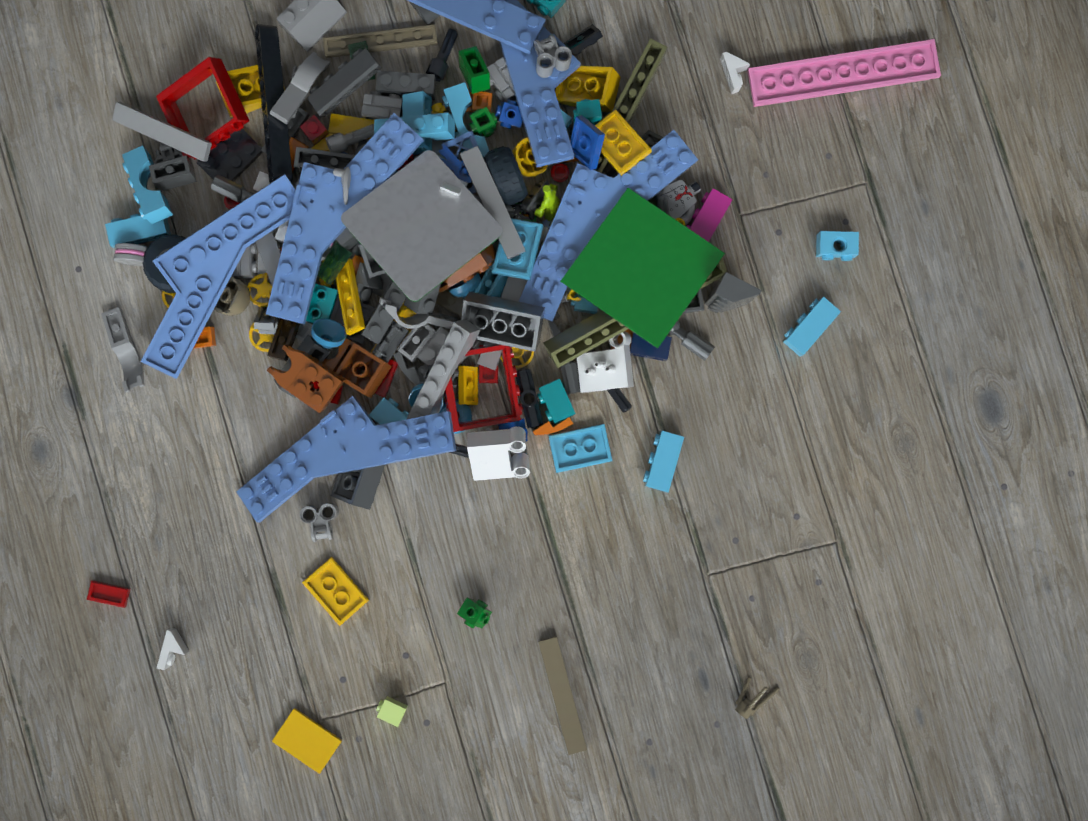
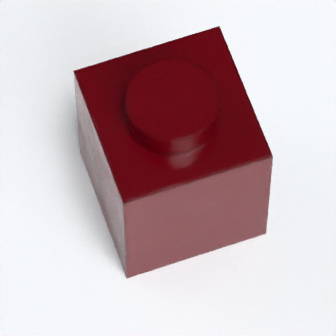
(314, 130)

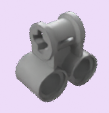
(549, 54)
(320, 521)

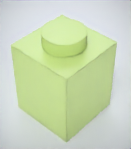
(391, 711)

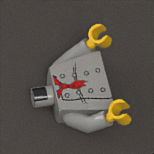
(681, 200)

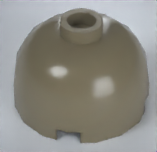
(234, 298)

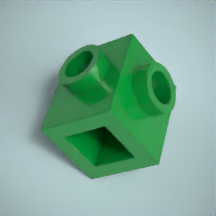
(483, 116)
(474, 613)

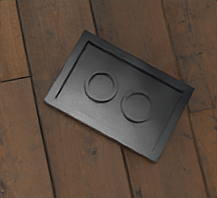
(231, 156)

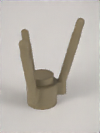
(747, 707)

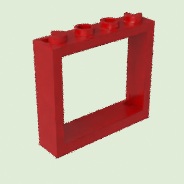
(211, 65)
(513, 392)

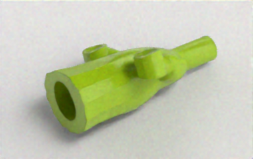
(549, 204)

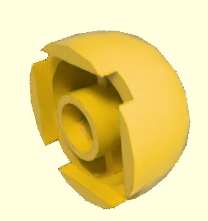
(525, 159)

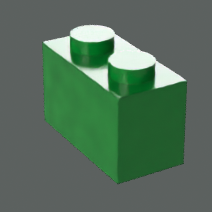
(474, 70)

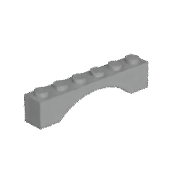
(452, 352)

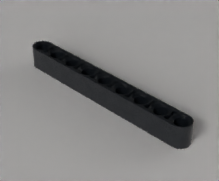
(271, 90)

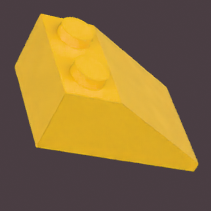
(590, 84)
(247, 87)

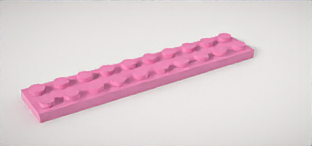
(843, 73)

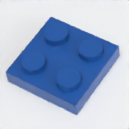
(586, 142)

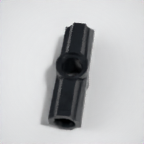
(531, 411)

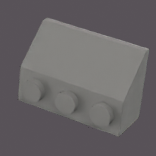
(310, 20)

